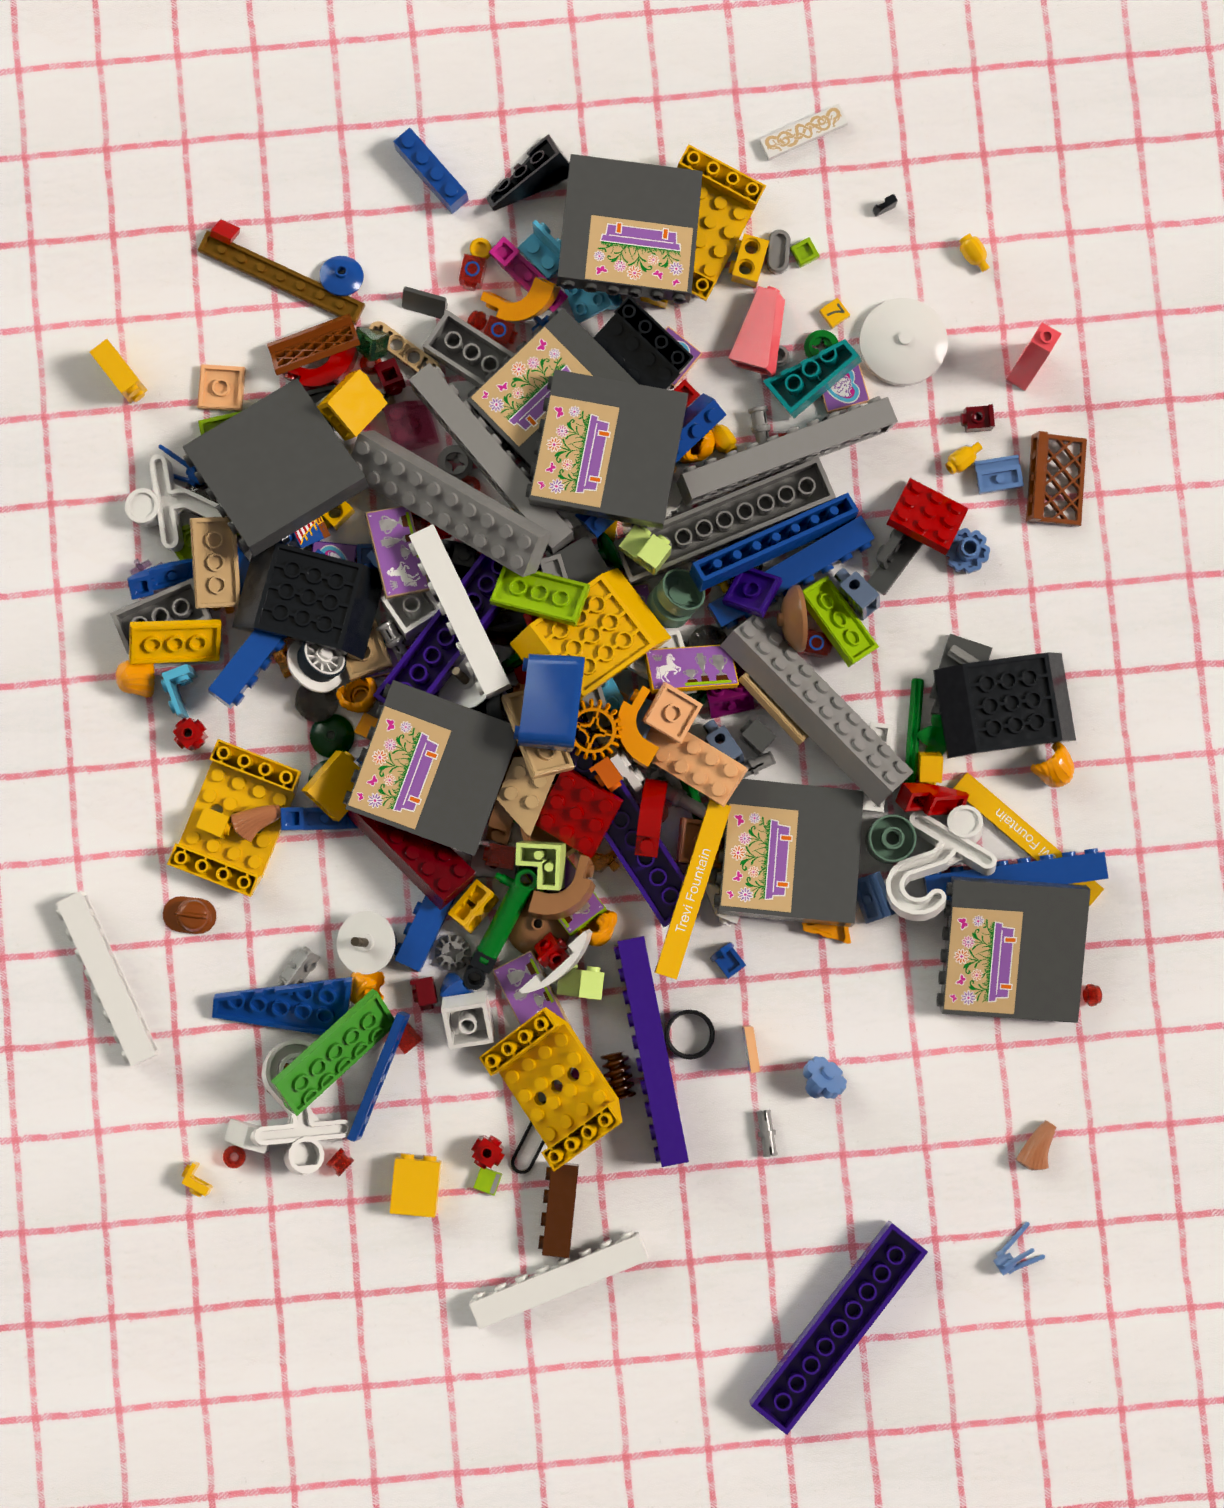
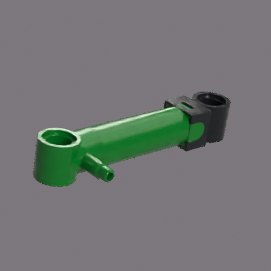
(500, 926)

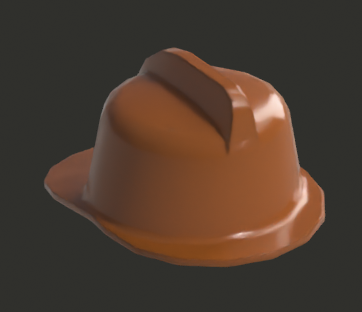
(189, 915)

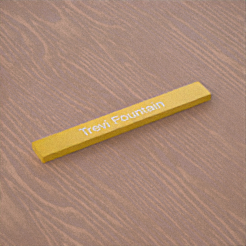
(1013, 825)
(692, 889)

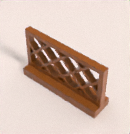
(313, 344)
(1039, 472)

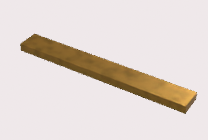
(280, 277)

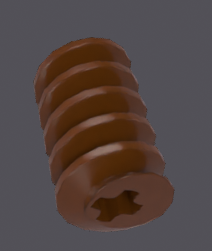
(618, 1075)

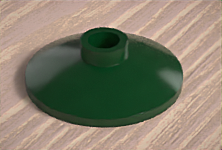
(608, 551)
(343, 735)

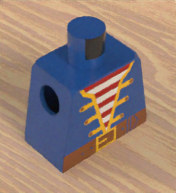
(308, 534)

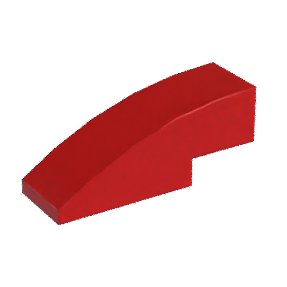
(930, 798)

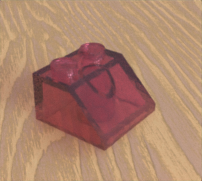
(411, 424)

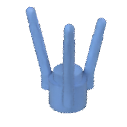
(1007, 1263)

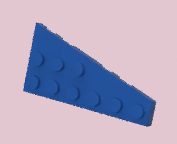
(294, 1007)

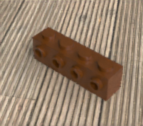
(560, 1211)

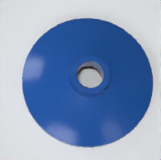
(345, 283)

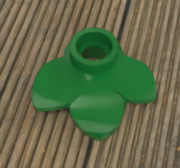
(933, 736)

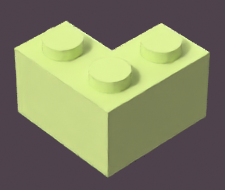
(646, 550)
(549, 859)
(582, 983)

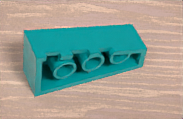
(812, 377)

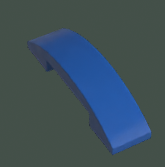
(159, 577)
(311, 819)

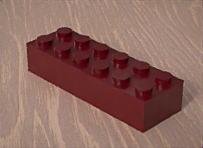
(428, 864)

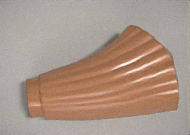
(251, 821)
(1035, 1151)

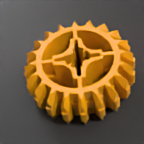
(587, 748)

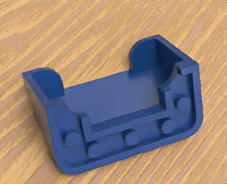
(550, 702)

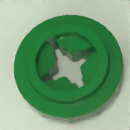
(814, 339)

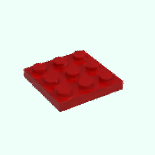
(927, 516)
(578, 812)

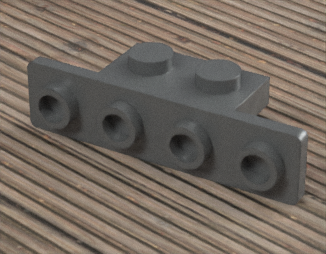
(893, 560)

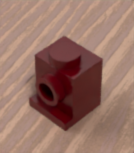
(390, 377)
(987, 422)
(425, 992)

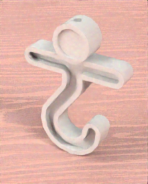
(166, 504)
(952, 846)
(303, 1131)

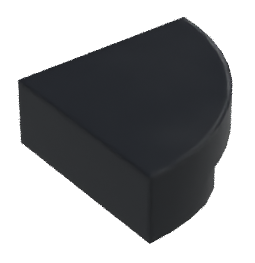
(890, 203)

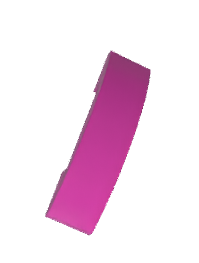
(520, 269)

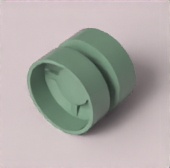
(675, 598)
(891, 839)

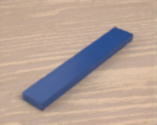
(378, 1076)

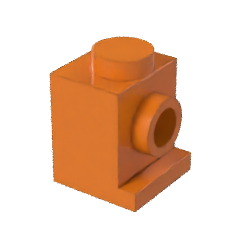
(607, 774)

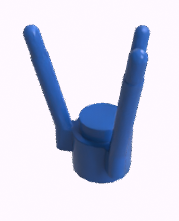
(192, 480)

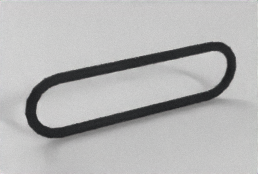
(518, 1148)

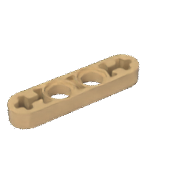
(406, 349)

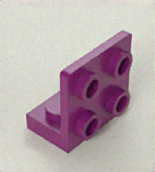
(730, 700)

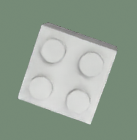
(411, 612)
(468, 1020)

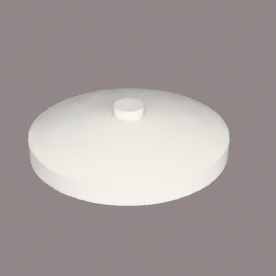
(903, 342)

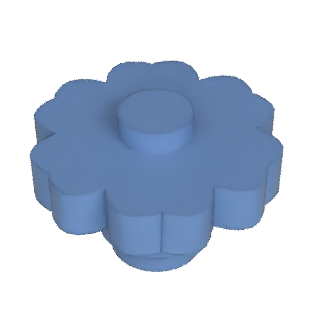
(968, 551)
(823, 1078)

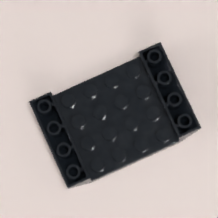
(643, 346)
(310, 599)
(1004, 704)

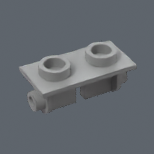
(305, 963)

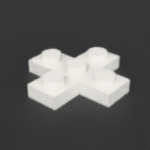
(623, 765)

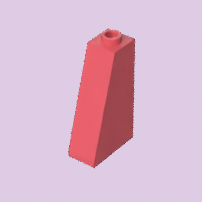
(760, 334)
(1033, 356)

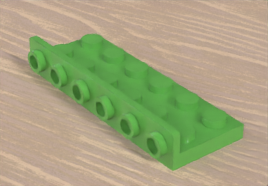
(333, 1052)

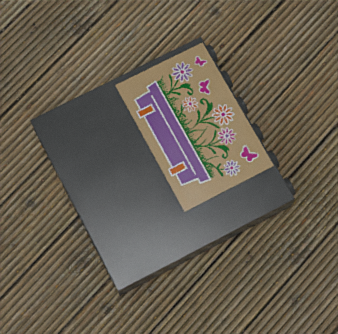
(629, 229)
(516, 392)
(607, 448)
(431, 767)
(791, 853)
(1013, 949)

